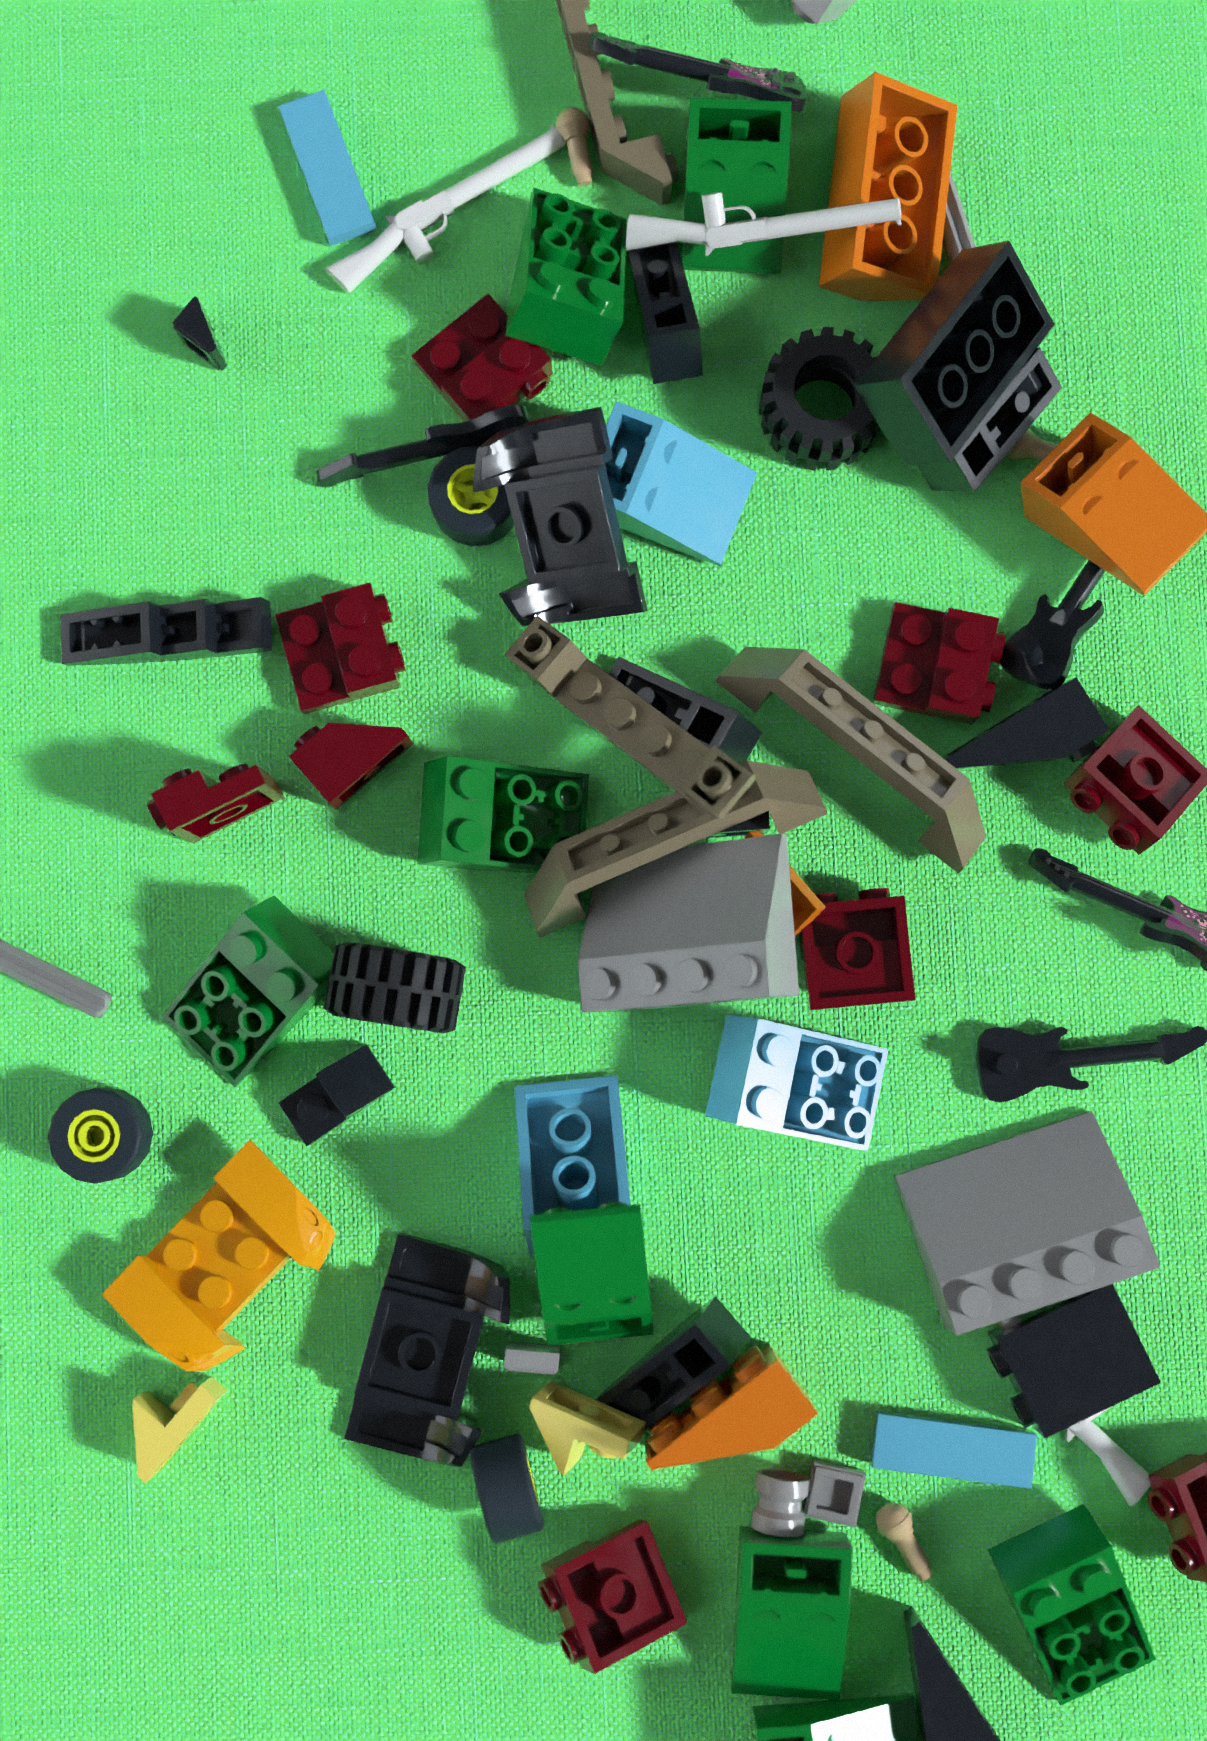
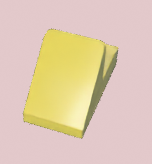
(572, 1420)
(162, 1432)

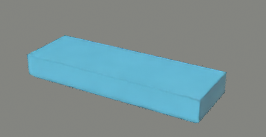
(327, 168)
(953, 1449)

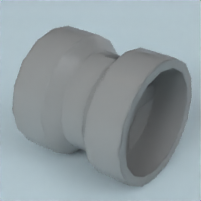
(780, 1502)

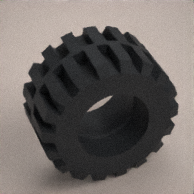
(791, 427)
(395, 987)

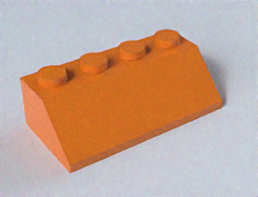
(889, 147)

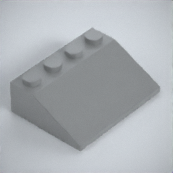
(692, 929)
(1024, 1223)

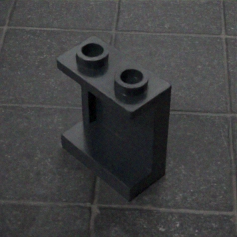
(1072, 1361)

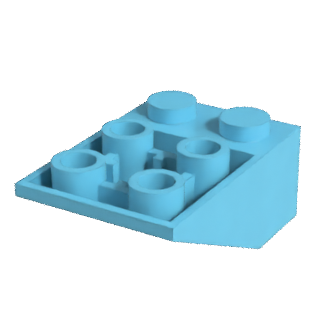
(674, 485)
(796, 1082)

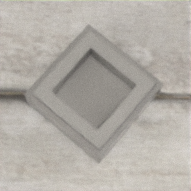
(532, 1357)
(834, 1493)

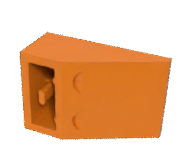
(1113, 504)
(740, 1415)

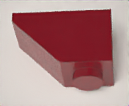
(347, 757)

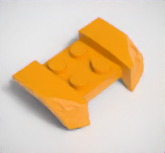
(219, 1261)

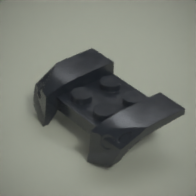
(562, 519)
(425, 1350)

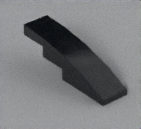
(165, 632)

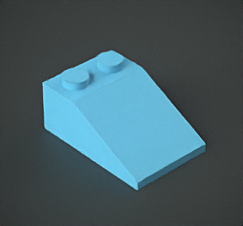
(570, 1146)

